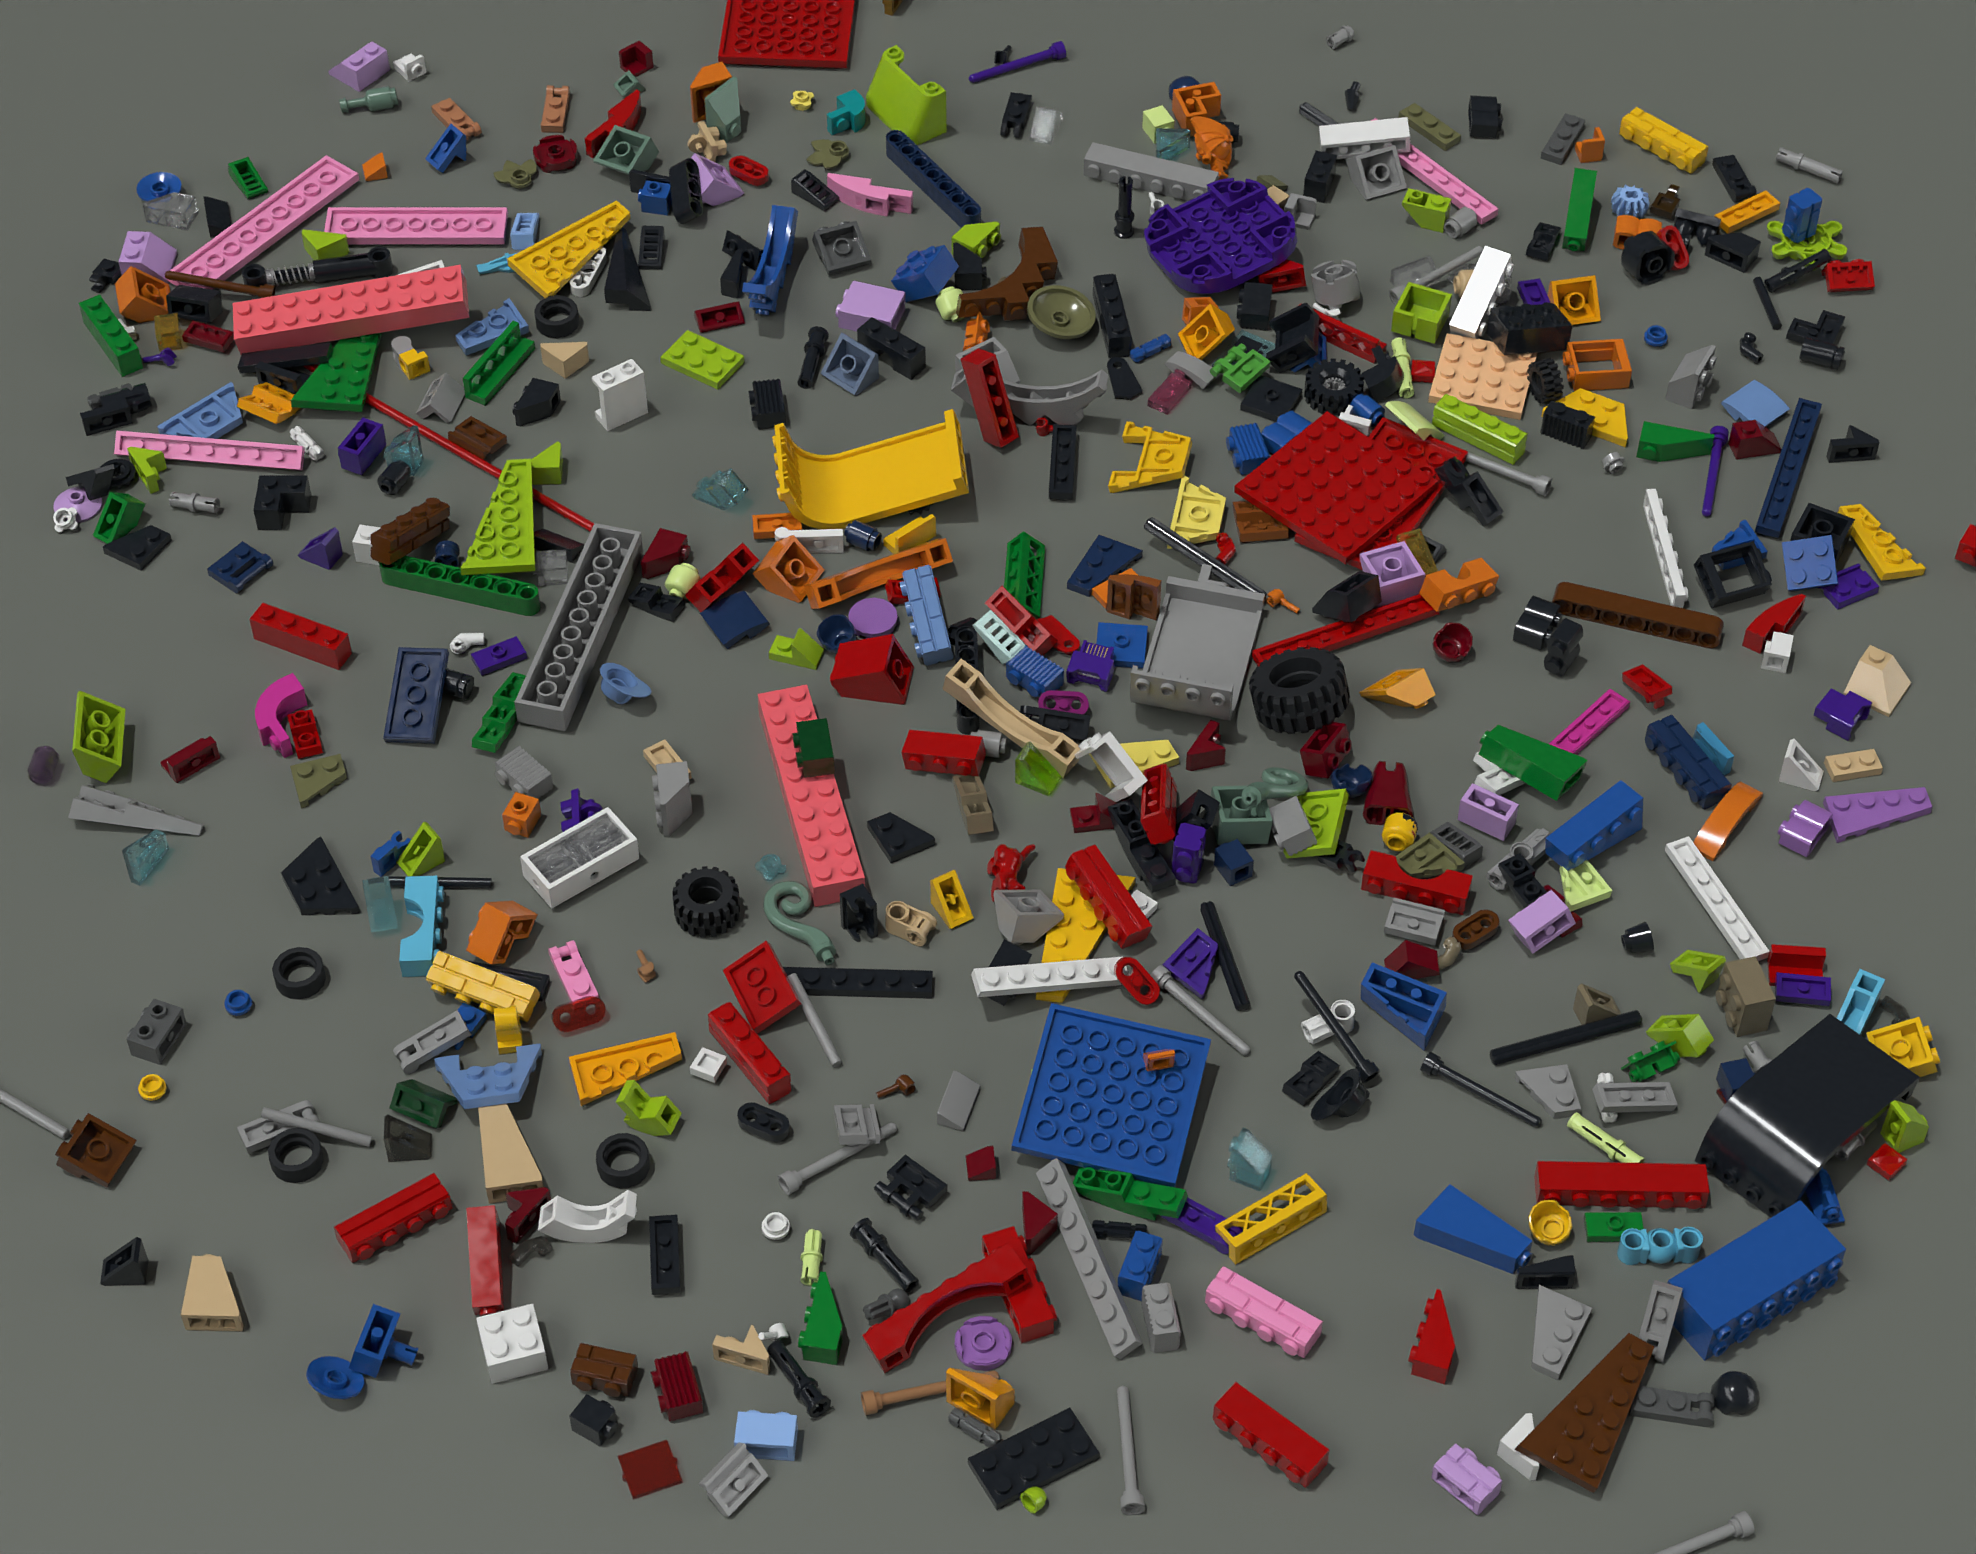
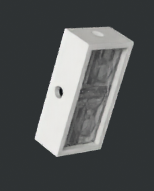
(579, 857)

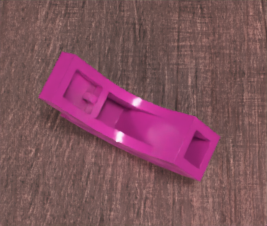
(273, 706)

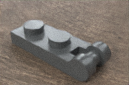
(1673, 1406)

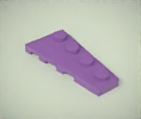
(1871, 810)

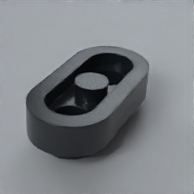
(764, 1123)

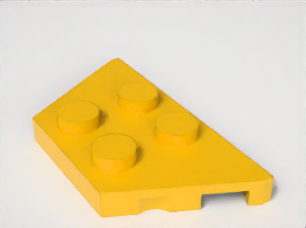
(1608, 414)

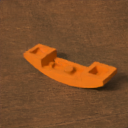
(1725, 818)

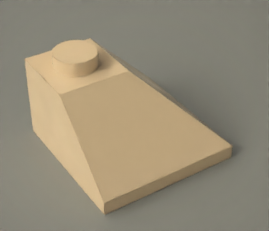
(1879, 680)

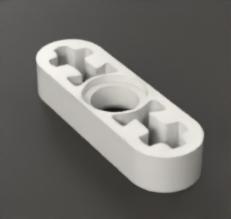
(576, 286)

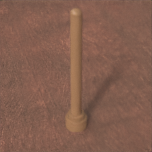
(874, 1401)

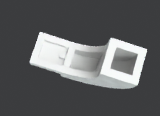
(587, 1223)

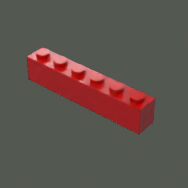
(1622, 1184)

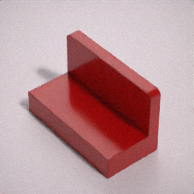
(1795, 960)

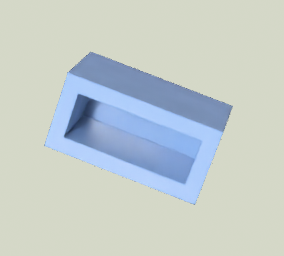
(767, 1434)

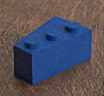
(1404, 1002)

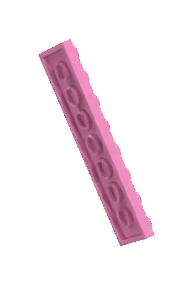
(419, 225)

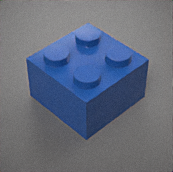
(925, 272)

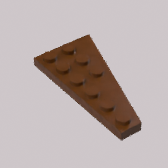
(1585, 1425)

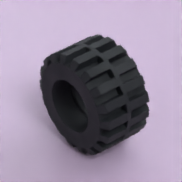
(706, 885)

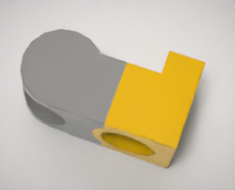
(407, 358)

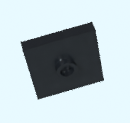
(1270, 398)

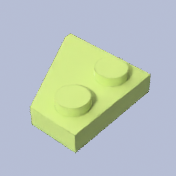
(1583, 886)

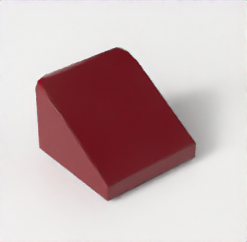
(981, 1164)

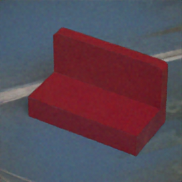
(191, 759)

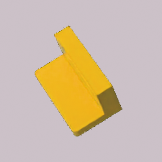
(911, 534)

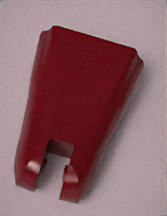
(1387, 791)

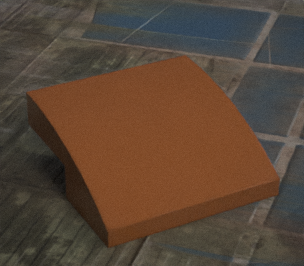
(1255, 524)
(1132, 595)

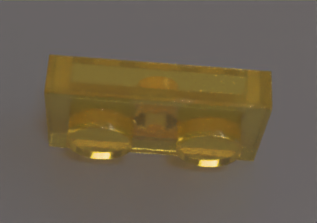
(1419, 548)

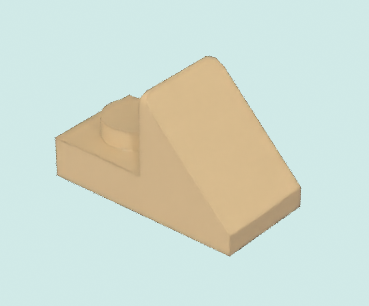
(747, 1355)

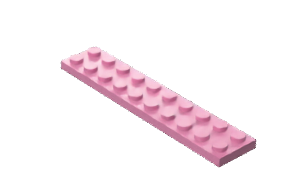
(268, 222)

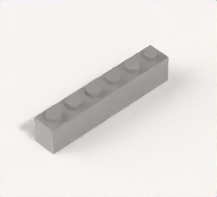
(1147, 172)

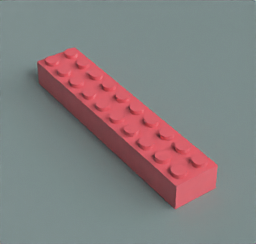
(351, 310)
(811, 802)

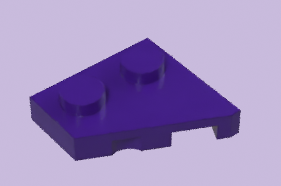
(1193, 962)

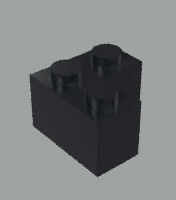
(279, 496)

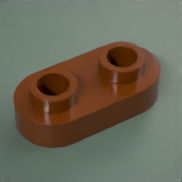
(1472, 929)

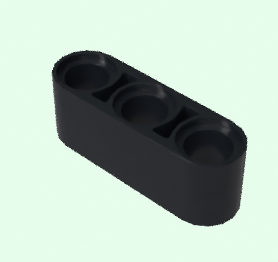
(686, 191)

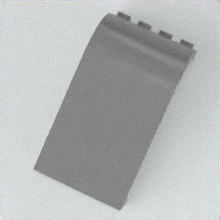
(1199, 649)

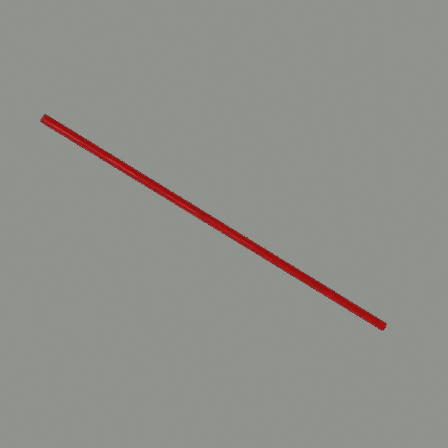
(468, 456)

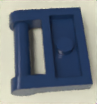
(230, 567)

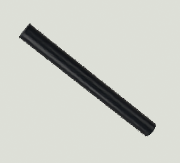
(449, 882)

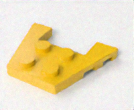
(1161, 460)

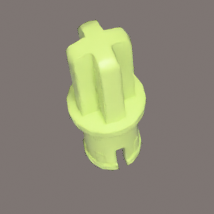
(811, 1257)

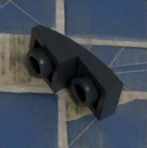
(1521, 879)

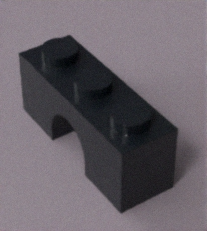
(905, 353)

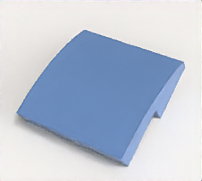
(1755, 403)

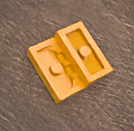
(269, 403)

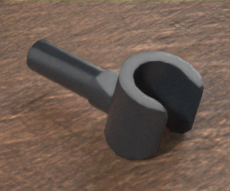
(1001, 56)

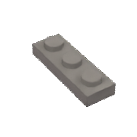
(1634, 1097)

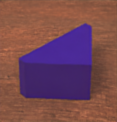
(323, 549)

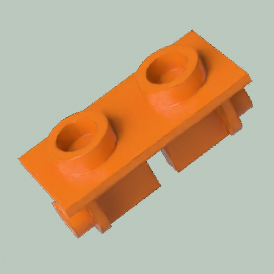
(976, 331)

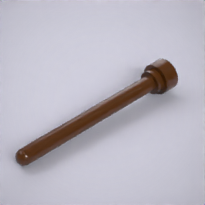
(262, 291)

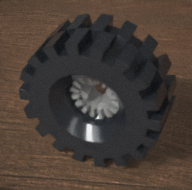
(1338, 376)

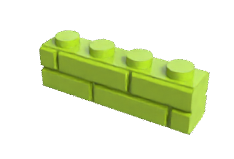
(1479, 429)

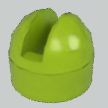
(1033, 1499)

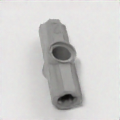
(1531, 848)

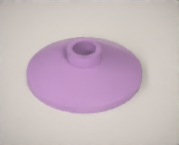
(78, 499)

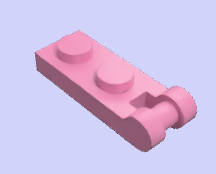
(572, 971)

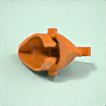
(1213, 144)

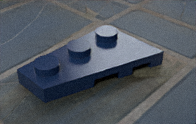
(1101, 560)

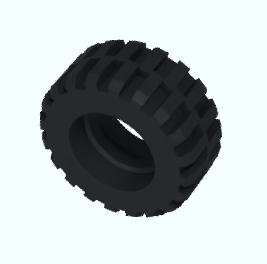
(1299, 690)

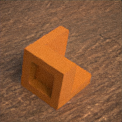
(1591, 149)

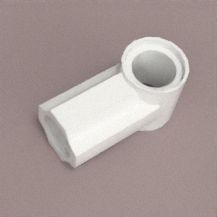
(1316, 1029)

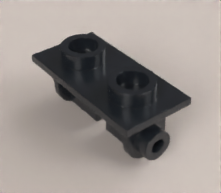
(751, 253)

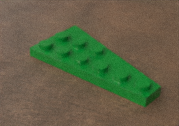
(344, 379)

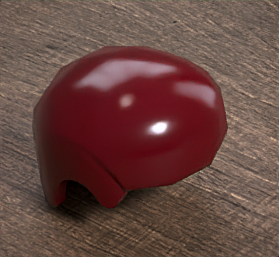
(1452, 642)

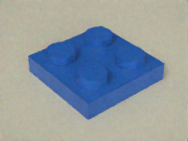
(1810, 563)

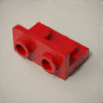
(1849, 276)

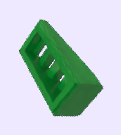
(244, 165)

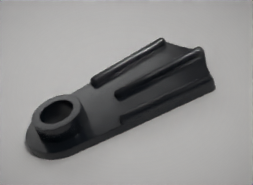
(1123, 379)

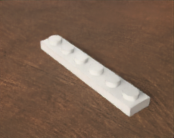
(1663, 546)
(1716, 899)
(1045, 977)

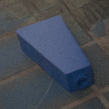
(1472, 1231)

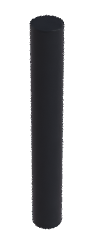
(1767, 303)

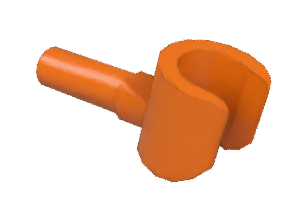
(1276, 596)

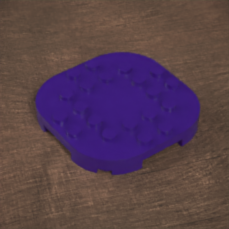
(1221, 237)

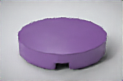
(873, 617)
(983, 1343)

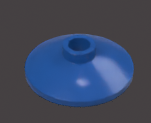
(158, 185)
(334, 1378)

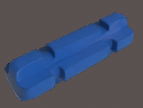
(1150, 348)

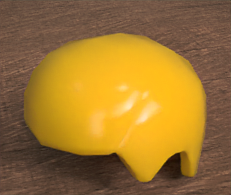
(1550, 1222)

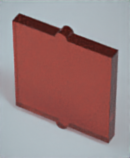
(649, 1469)

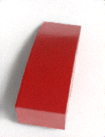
(1774, 619)
(1021, 621)

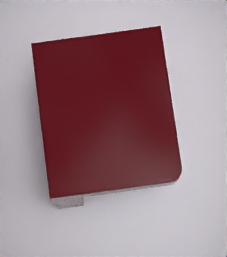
(636, 58)

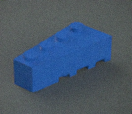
(1597, 827)

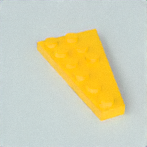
(561, 255)
(1077, 931)

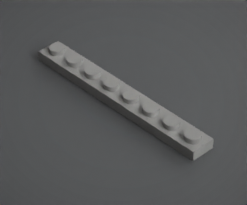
(1089, 1259)

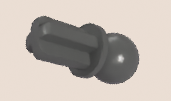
(886, 1304)

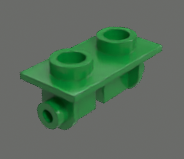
(1660, 1055)

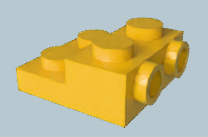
(1908, 1045)

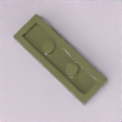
(1430, 127)

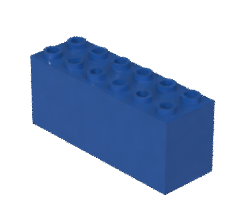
(1755, 1280)

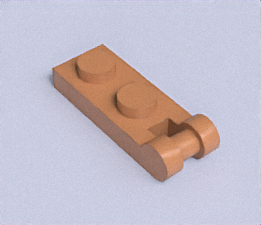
(555, 109)
(450, 113)

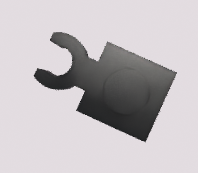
(1344, 855)

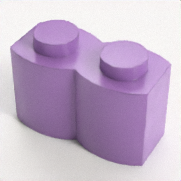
(1804, 828)

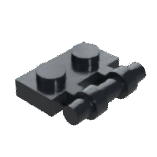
(914, 1180)

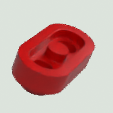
(748, 170)
(1676, 243)
(1136, 979)

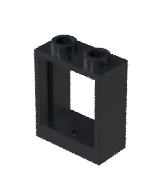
(1712, 583)

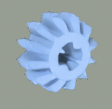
(1630, 201)

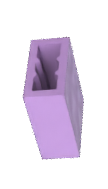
(869, 301)

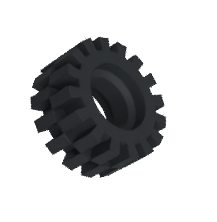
(1545, 380)

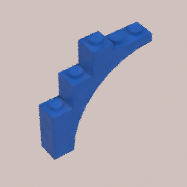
(777, 254)

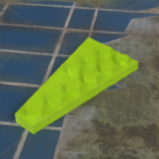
(507, 528)

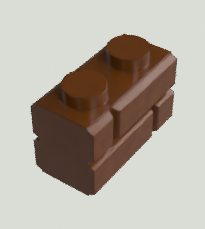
(604, 1370)

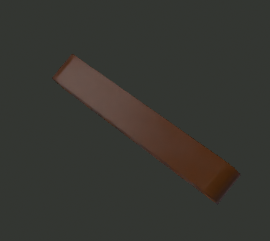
(1638, 615)

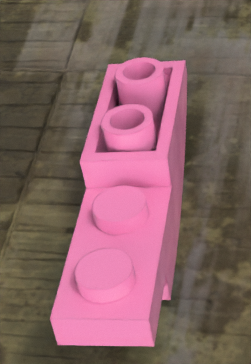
(873, 199)

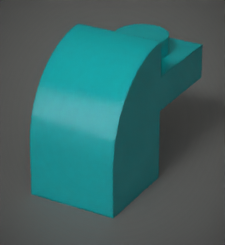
(849, 113)

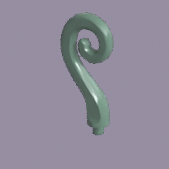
(1275, 785)
(815, 938)

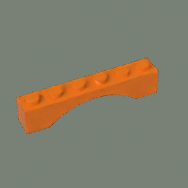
(876, 573)

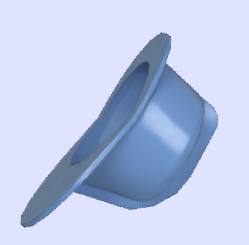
(621, 684)

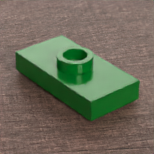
(1610, 1225)

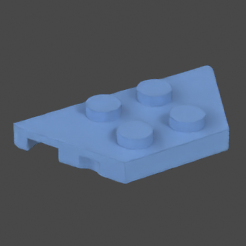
(208, 417)

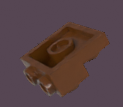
(94, 1150)

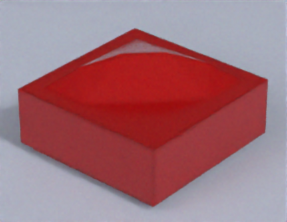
(1423, 371)
(1887, 1161)

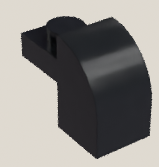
(1385, 377)

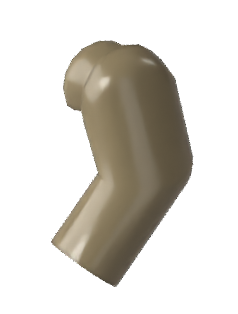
(1452, 951)

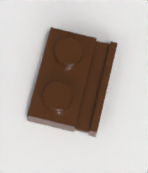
(477, 437)

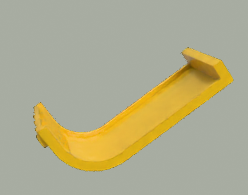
(873, 478)

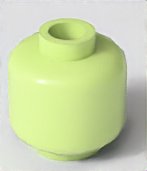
(947, 303)
(681, 579)

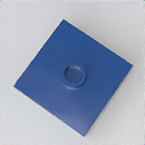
(1128, 643)

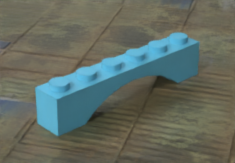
(1861, 1000)

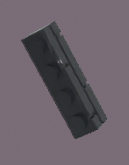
(1112, 316)

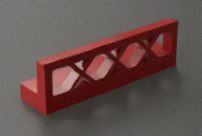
(1348, 337)

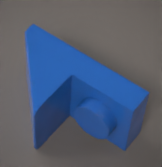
(449, 145)

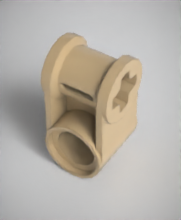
(908, 922)

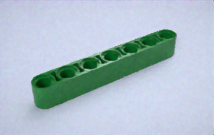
(475, 589)

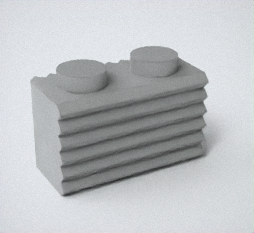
(523, 773)
(1292, 826)
(1160, 1317)

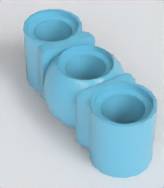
(1647, 1248)

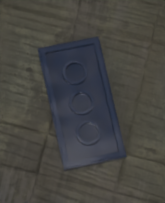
(416, 695)

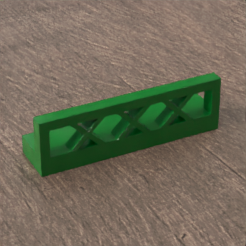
(497, 365)
(1018, 571)

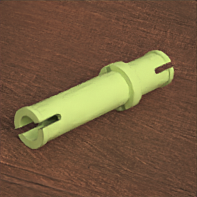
(1400, 351)
(1580, 1125)

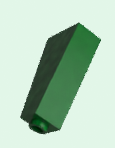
(1579, 209)
(1532, 761)

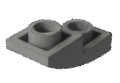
(1192, 367)

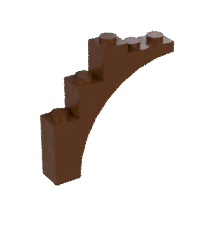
(1012, 294)

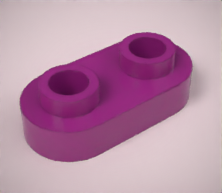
(1064, 700)

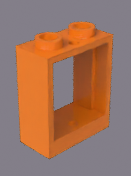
(1598, 351)

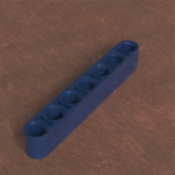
(932, 179)

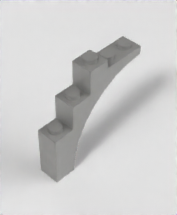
(1060, 403)

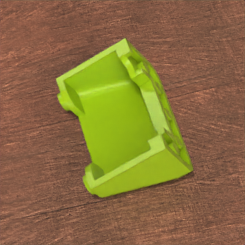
(903, 103)

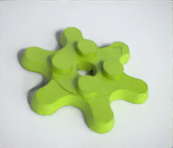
(1817, 242)

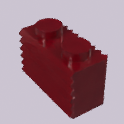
(677, 1385)

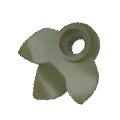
(828, 153)
(516, 175)

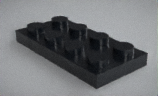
(1033, 1458)

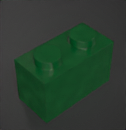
(814, 747)

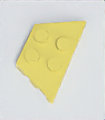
(1197, 513)

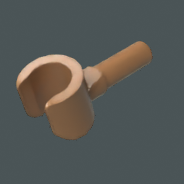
(646, 970)

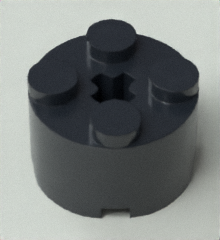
(1647, 257)

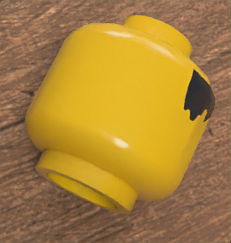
(1399, 831)

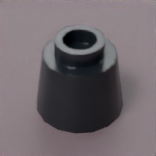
(1638, 938)

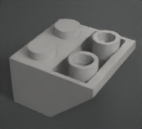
(994, 346)
(1691, 377)
(673, 795)

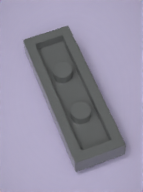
(1563, 139)

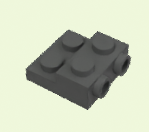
(841, 247)

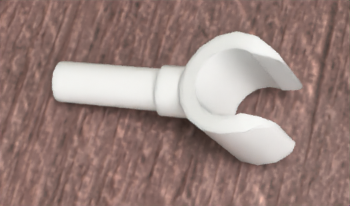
(1155, 203)
(1332, 313)
(130, 330)
(775, 1333)

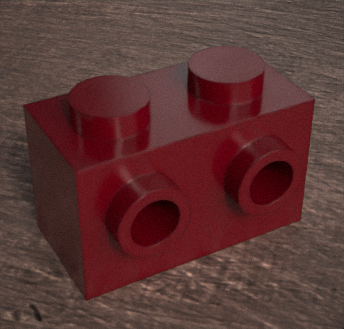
(1325, 750)

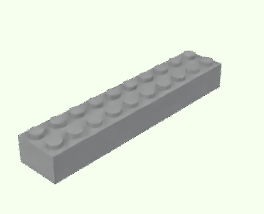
(579, 627)

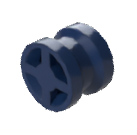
(447, 553)

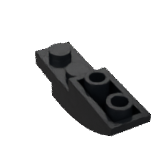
(1142, 855)

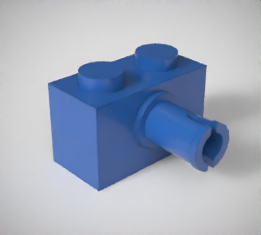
(378, 1343)

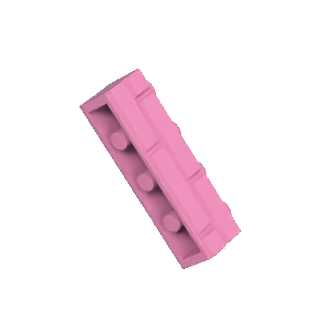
(1263, 1312)

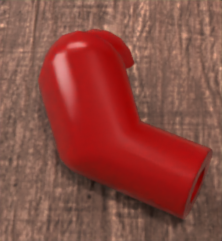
(1226, 548)

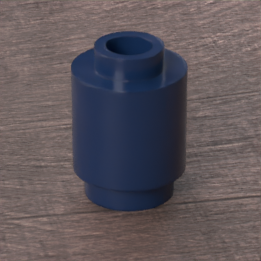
(862, 535)

